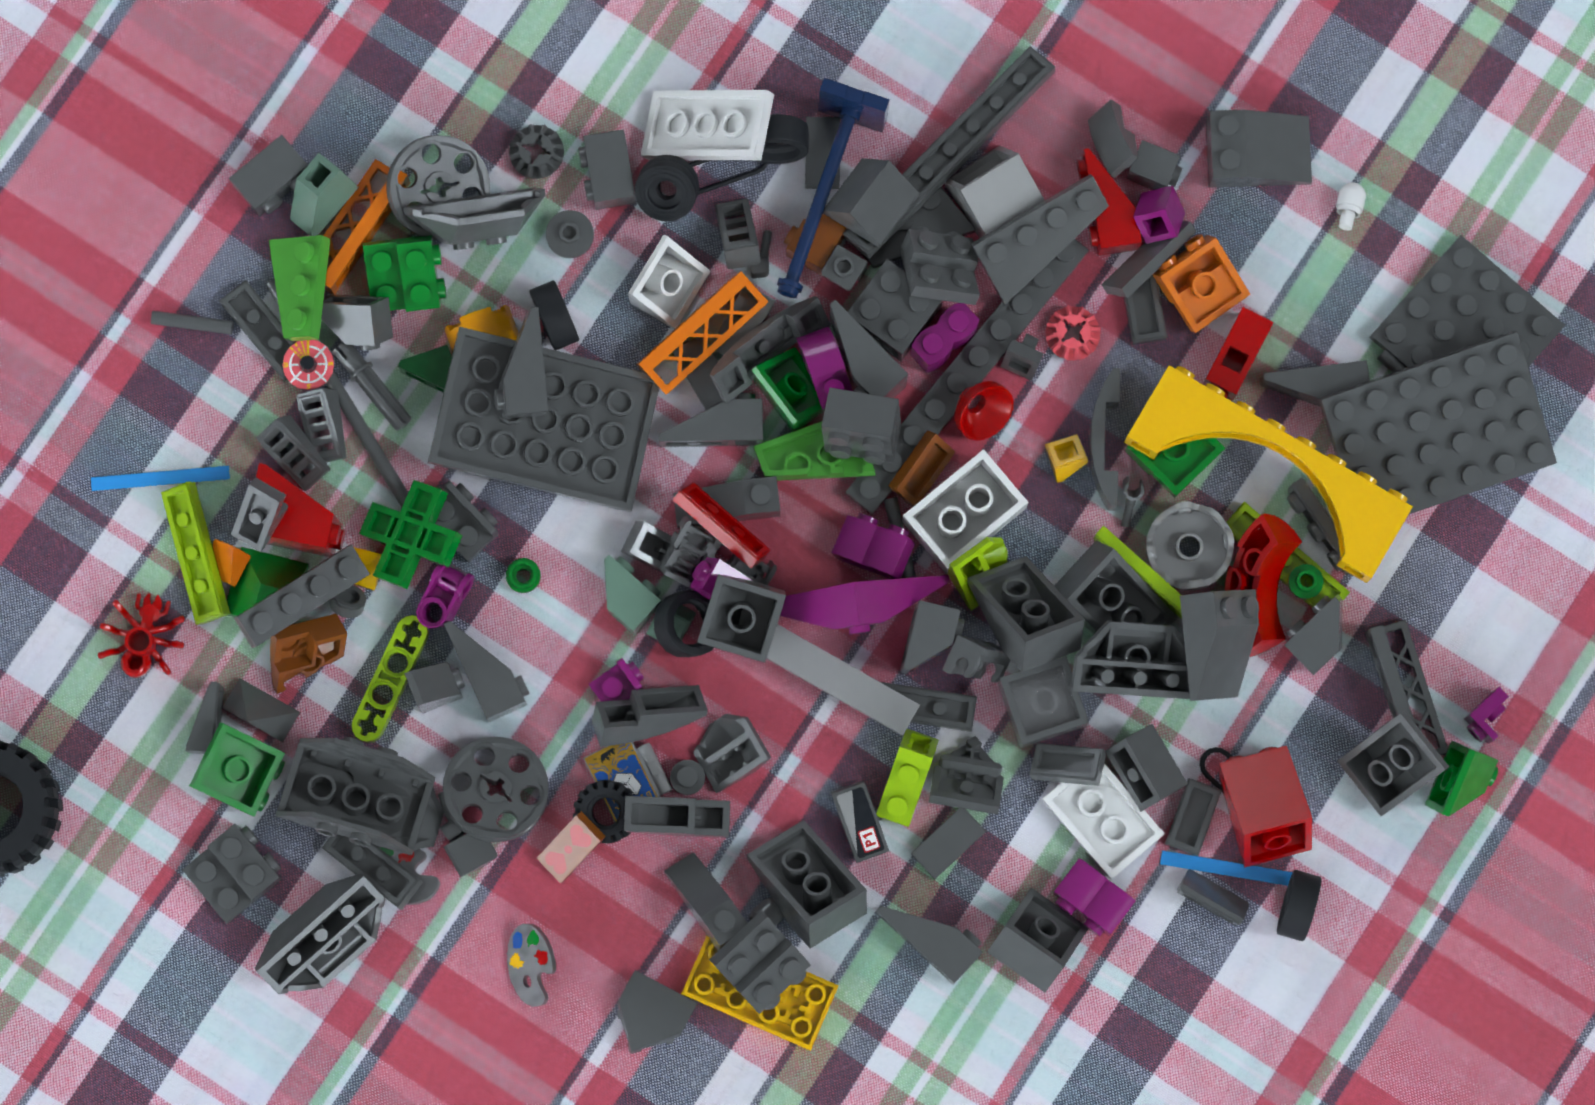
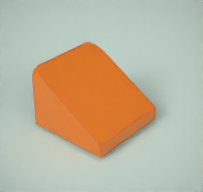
(230, 561)

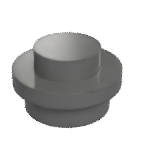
(687, 777)

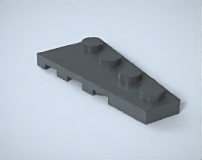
(1033, 239)

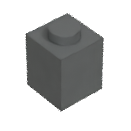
(1155, 167)

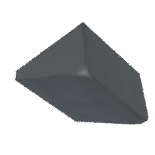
(470, 854)

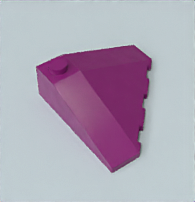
(859, 603)

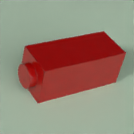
(1238, 352)

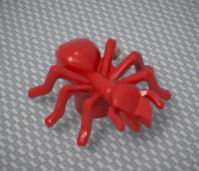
(140, 639)

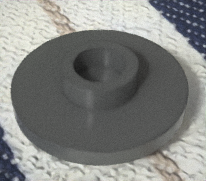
(569, 234)

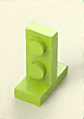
(907, 777)

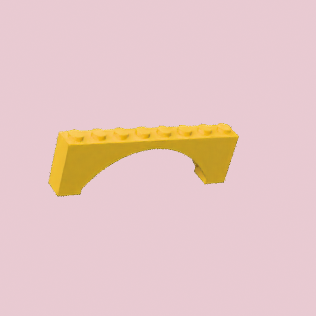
(1361, 511)

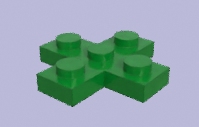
(410, 534)

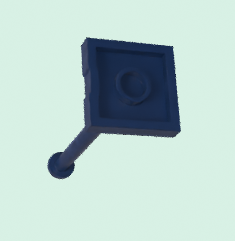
(852, 107)

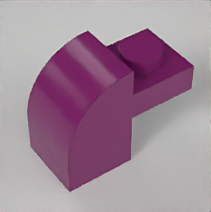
(823, 363)

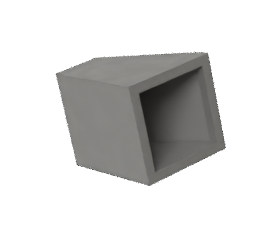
(994, 190)

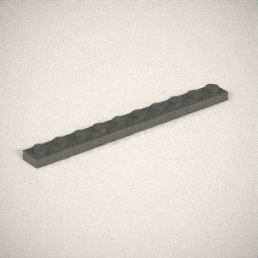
(966, 370)

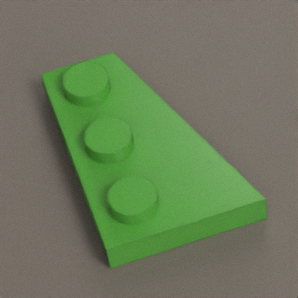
(300, 283)
(804, 457)

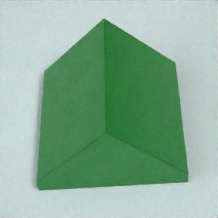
(788, 388)

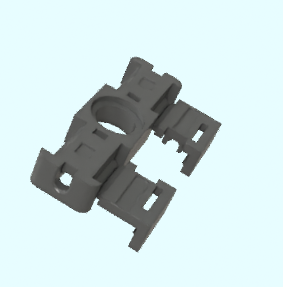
(692, 550)

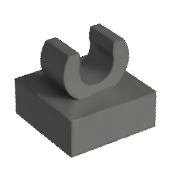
(1022, 357)

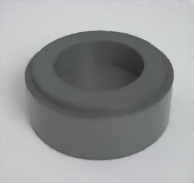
(349, 602)

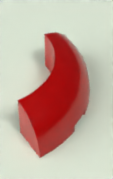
(1259, 566)

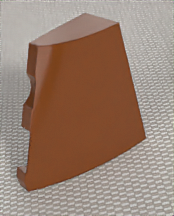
(306, 648)

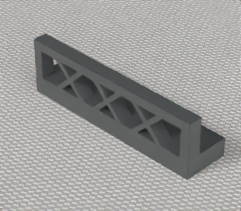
(1392, 683)

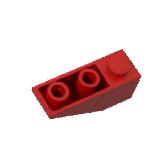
(1115, 227)

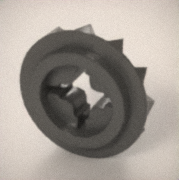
(544, 164)

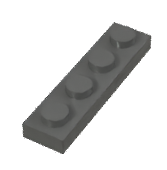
(301, 596)

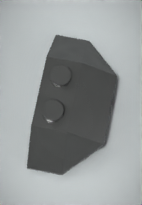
(477, 217)
(1133, 661)
(322, 936)

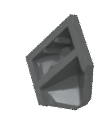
(730, 751)

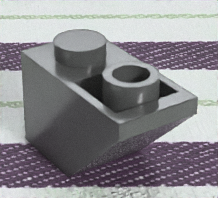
(1321, 637)

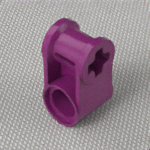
(445, 593)

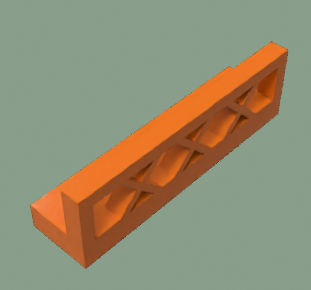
(361, 231)
(693, 322)

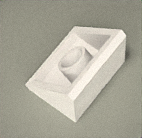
(668, 283)

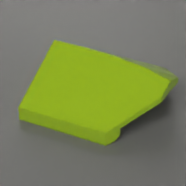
(980, 558)

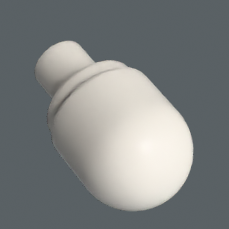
(1350, 204)

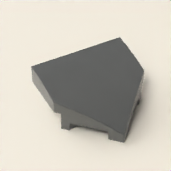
(968, 779)
(652, 1013)

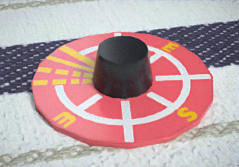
(308, 364)

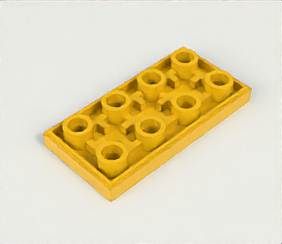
(793, 1019)

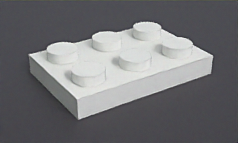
(1104, 821)

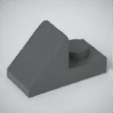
(259, 514)

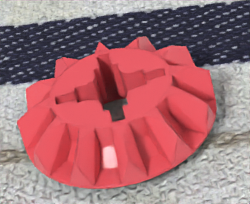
(1071, 348)

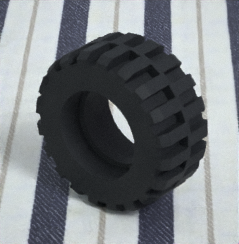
(39, 812)

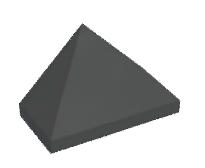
(261, 710)

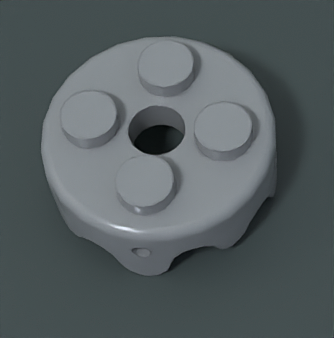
(1192, 521)

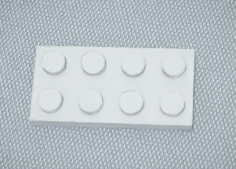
(708, 124)

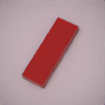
(721, 525)

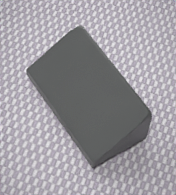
(1213, 897)

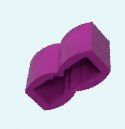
(952, 332)
(873, 547)
(1093, 898)

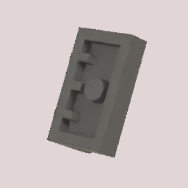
(465, 519)

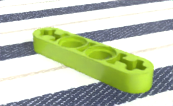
(395, 681)

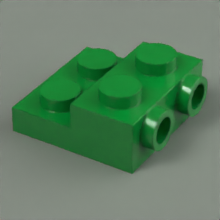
(405, 272)
(1179, 464)
(238, 770)

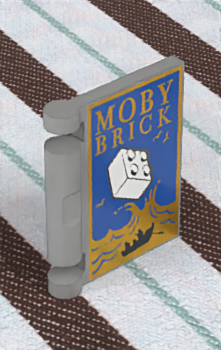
(633, 767)

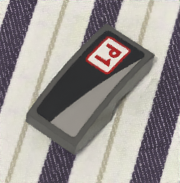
(860, 821)

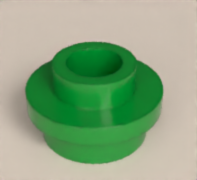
(519, 565)
(1298, 589)

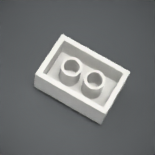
(964, 510)

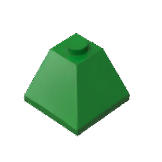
(261, 578)
(1463, 780)

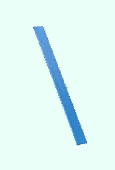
(160, 478)
(1225, 868)

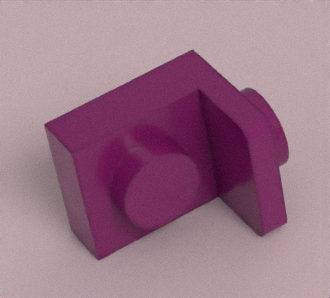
(617, 682)
(1488, 709)

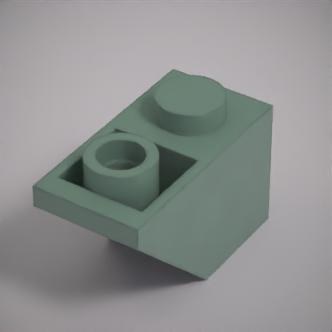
(319, 195)
(628, 598)

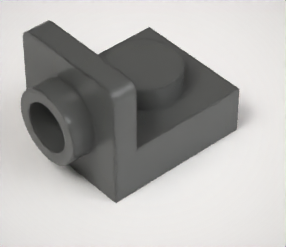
(844, 268)

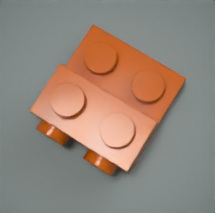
(1201, 282)

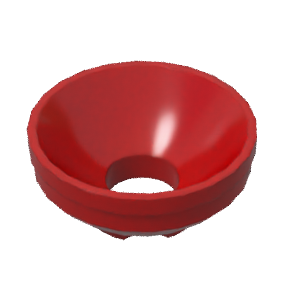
(990, 413)

